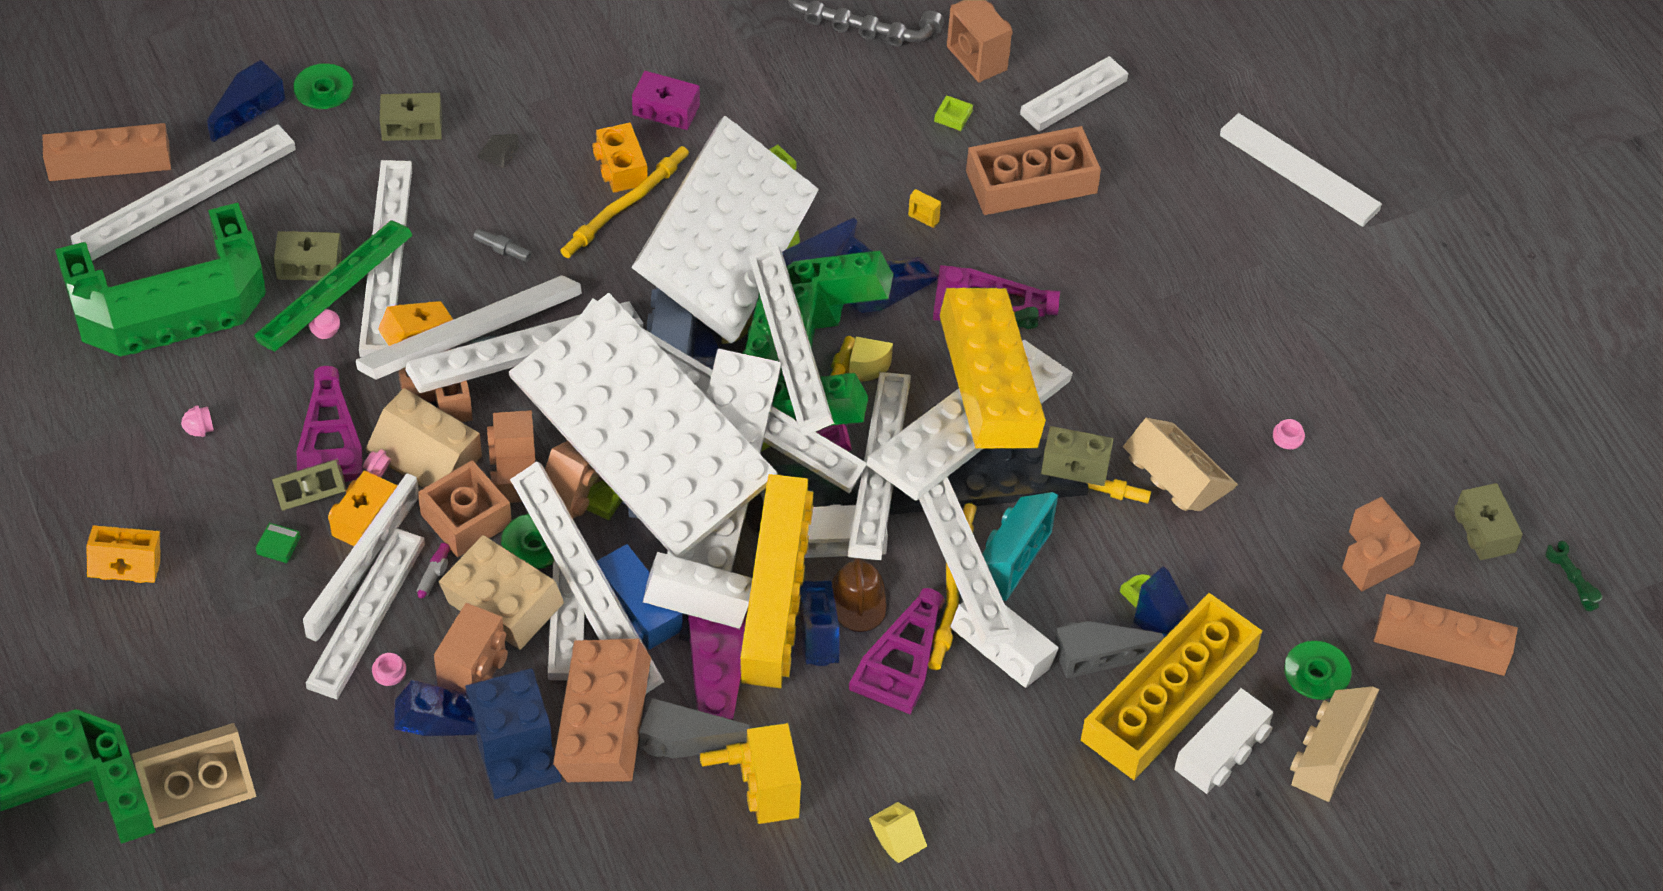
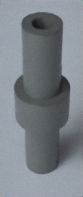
(502, 245)

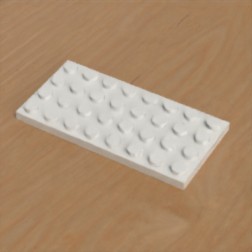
(725, 210)
(643, 425)

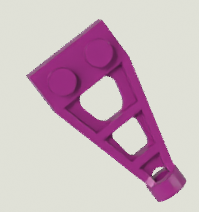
(966, 278)
(329, 394)
(887, 684)

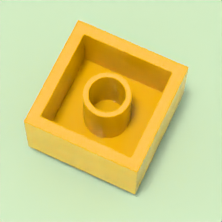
(771, 773)

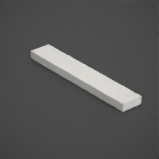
(1300, 169)
(360, 558)
(365, 613)

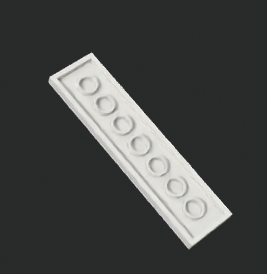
(744, 393)
(942, 436)

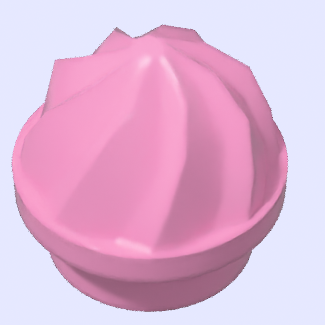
(197, 421)

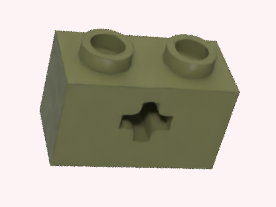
(410, 116)
(306, 254)
(1077, 456)
(309, 484)
(1488, 521)

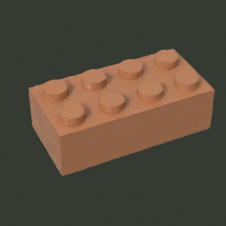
(1033, 170)
(602, 710)

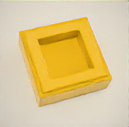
(924, 208)

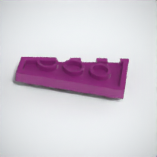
(716, 665)

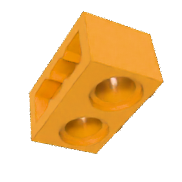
(620, 157)

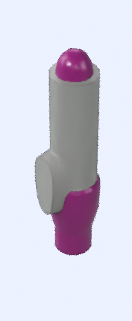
(436, 568)

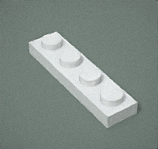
(1074, 93)
(565, 627)

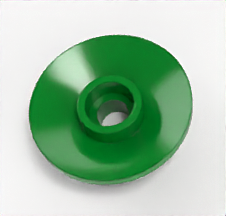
(323, 86)
(521, 536)
(1318, 659)

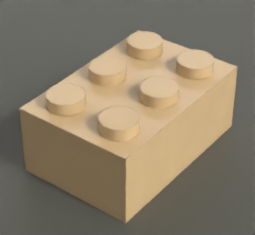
(505, 586)

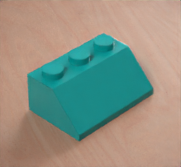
(1019, 540)

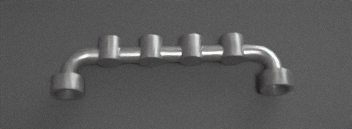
(842, 18)

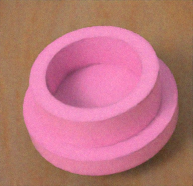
(325, 324)
(1288, 434)
(377, 463)
(389, 669)

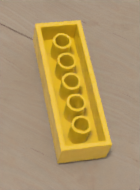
(991, 368)
(776, 581)
(1171, 686)

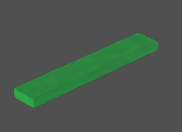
(333, 285)

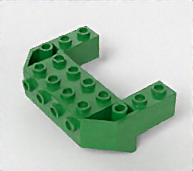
(820, 292)
(169, 304)
(70, 752)

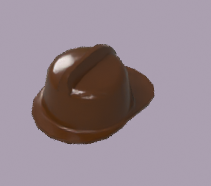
(859, 596)

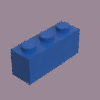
(629, 581)

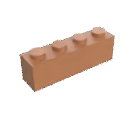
(106, 152)
(1445, 634)

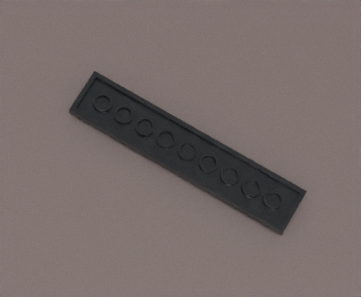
(985, 479)

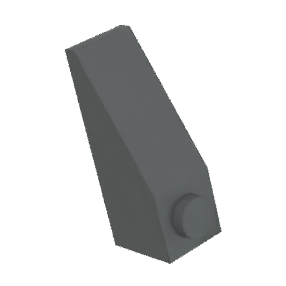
(1101, 646)
(685, 732)

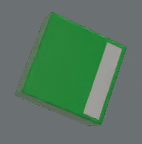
(278, 542)

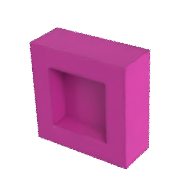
(838, 435)

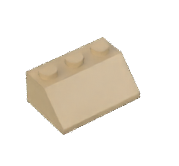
(423, 439)
(1177, 465)
(1333, 741)
(194, 775)

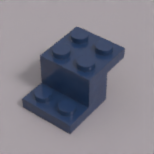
(513, 733)

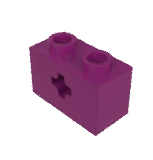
(665, 100)

